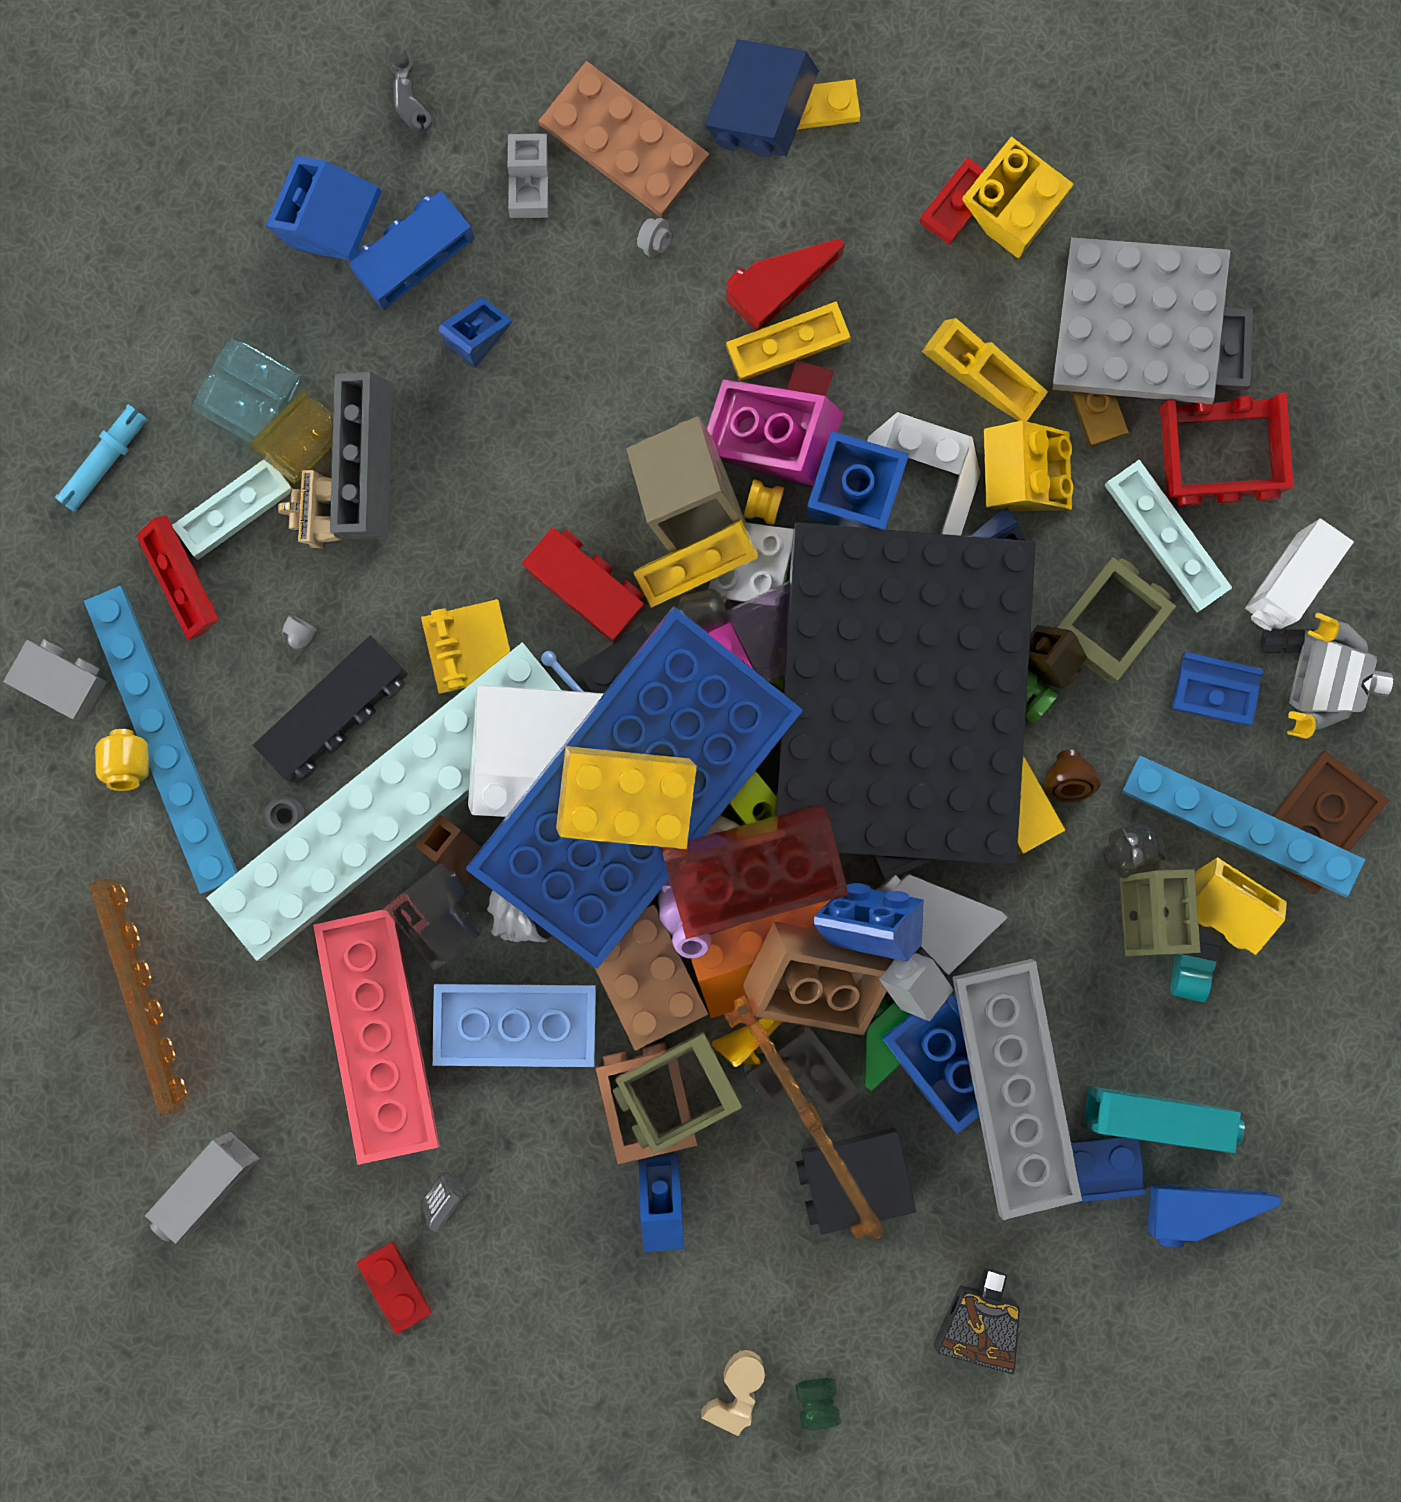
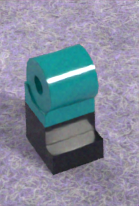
(1194, 971)

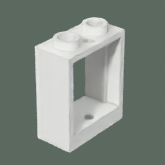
(1298, 576)

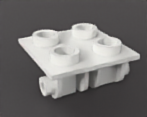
(763, 573)

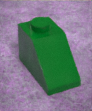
(877, 1057)

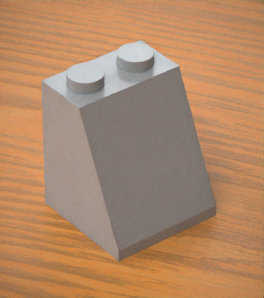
(950, 921)

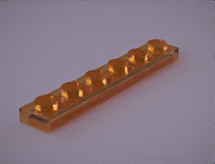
(142, 1010)

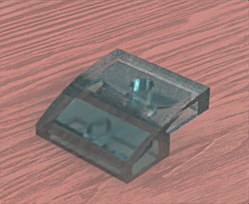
(245, 390)

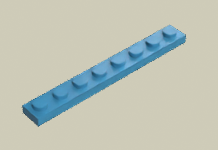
(167, 748)

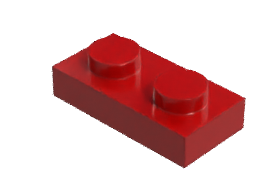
(948, 212)
(394, 1287)

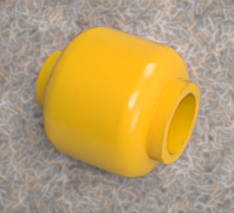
(122, 760)

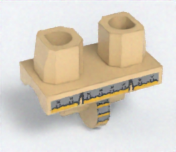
(308, 508)

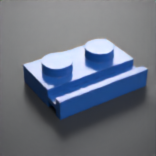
(1217, 689)
(1108, 1168)

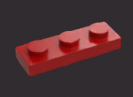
(177, 577)

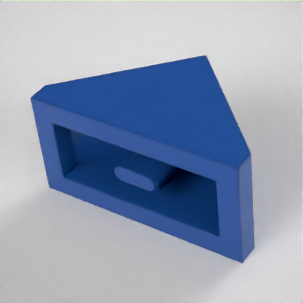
(474, 330)

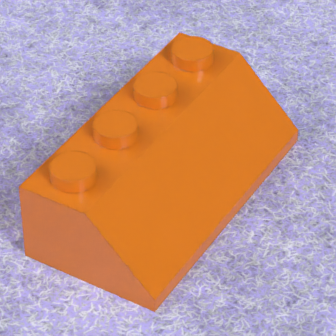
(732, 954)

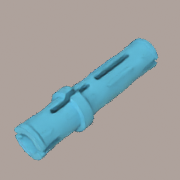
(102, 458)

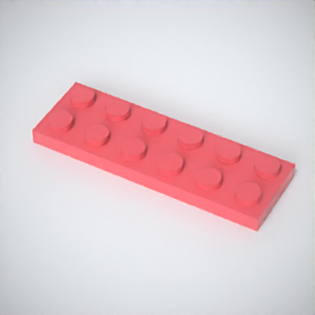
(376, 1036)

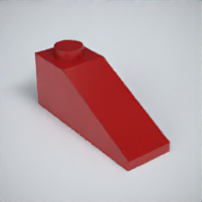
(777, 281)

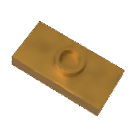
(1099, 417)

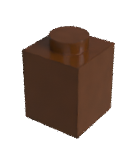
(449, 846)

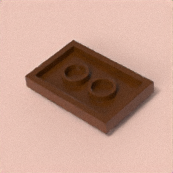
(1330, 805)

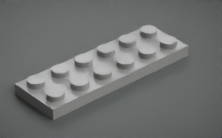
(1017, 1088)

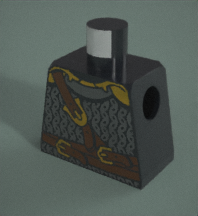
(982, 1325)

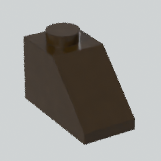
(1055, 655)

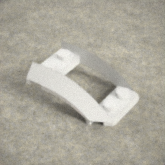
(940, 449)

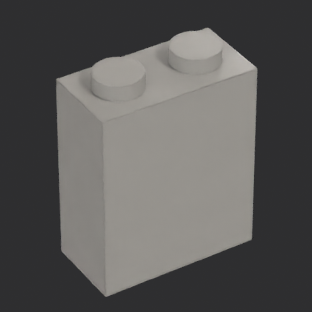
(201, 1188)

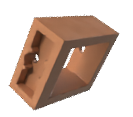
(619, 1063)

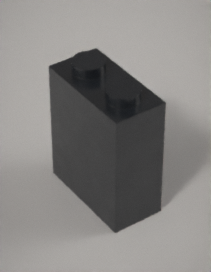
(877, 1170)

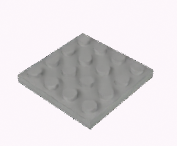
(1142, 320)

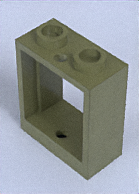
(1154, 595)
(1152, 931)
(644, 1130)

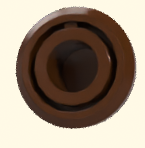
(1071, 778)

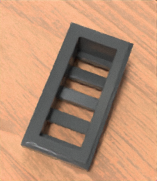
(443, 1200)

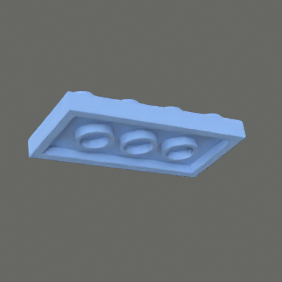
(514, 1025)

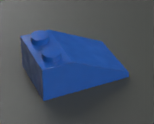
(938, 1062)

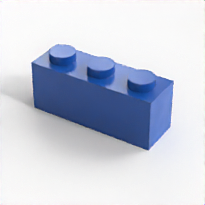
(411, 249)

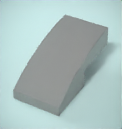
(528, 176)

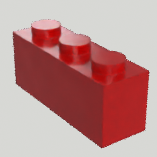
(584, 584)

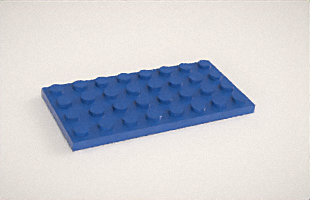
(672, 700)

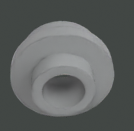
(654, 237)

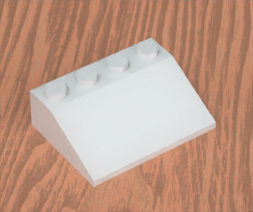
(516, 739)

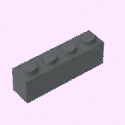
(361, 456)

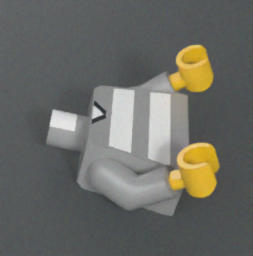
(1333, 677)

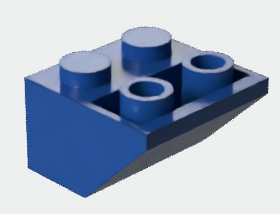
(323, 209)
(873, 922)

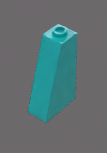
(1162, 1120)

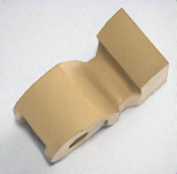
(743, 1377)

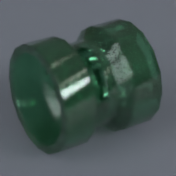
(818, 1403)

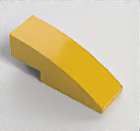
(984, 370)

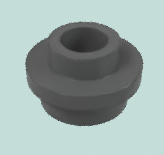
(272, 812)

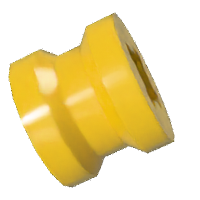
(763, 502)

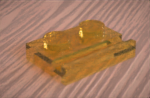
(296, 437)

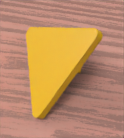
(740, 1044)

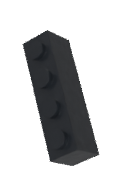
(331, 710)

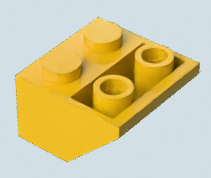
(1016, 197)
(1027, 467)
(1237, 906)

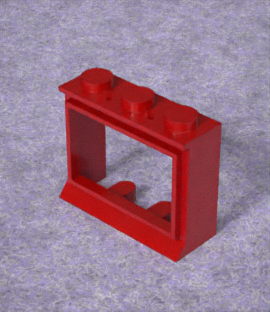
(1238, 409)

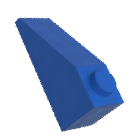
(1197, 1212)

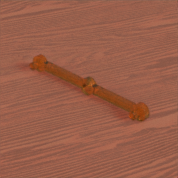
(869, 1222)

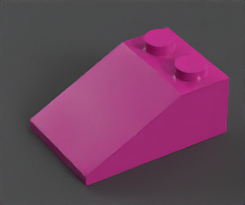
(773, 429)

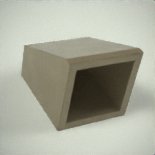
(683, 484)

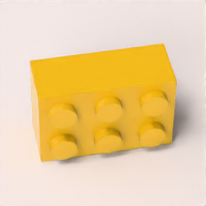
(625, 797)

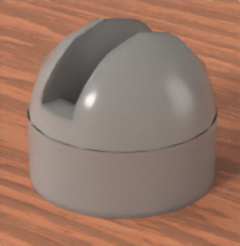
(297, 632)

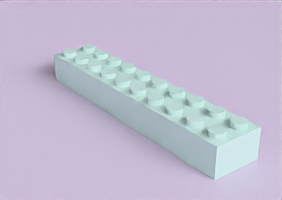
(364, 820)

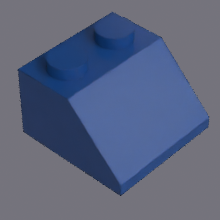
(856, 483)

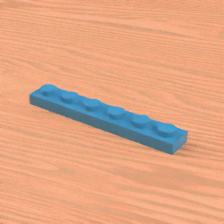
(1243, 826)

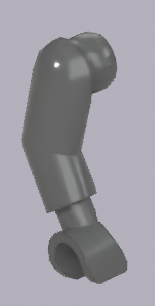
(404, 102)

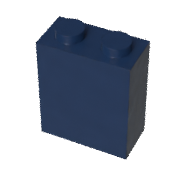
(761, 98)

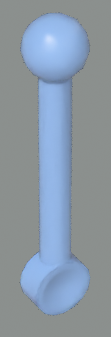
(549, 659)

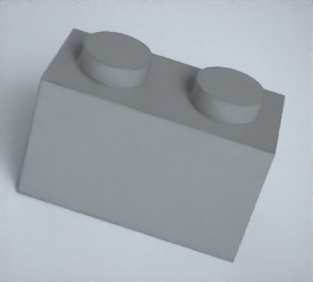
(55, 680)

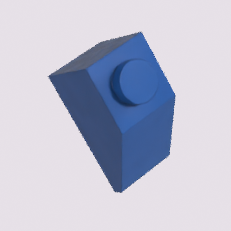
(661, 1203)

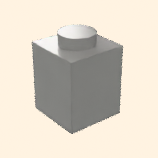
(917, 985)

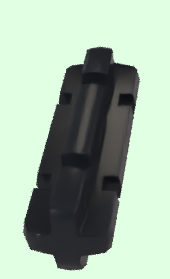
(1290, 640)

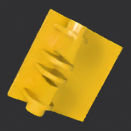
(464, 643)

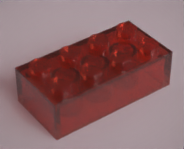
(755, 871)

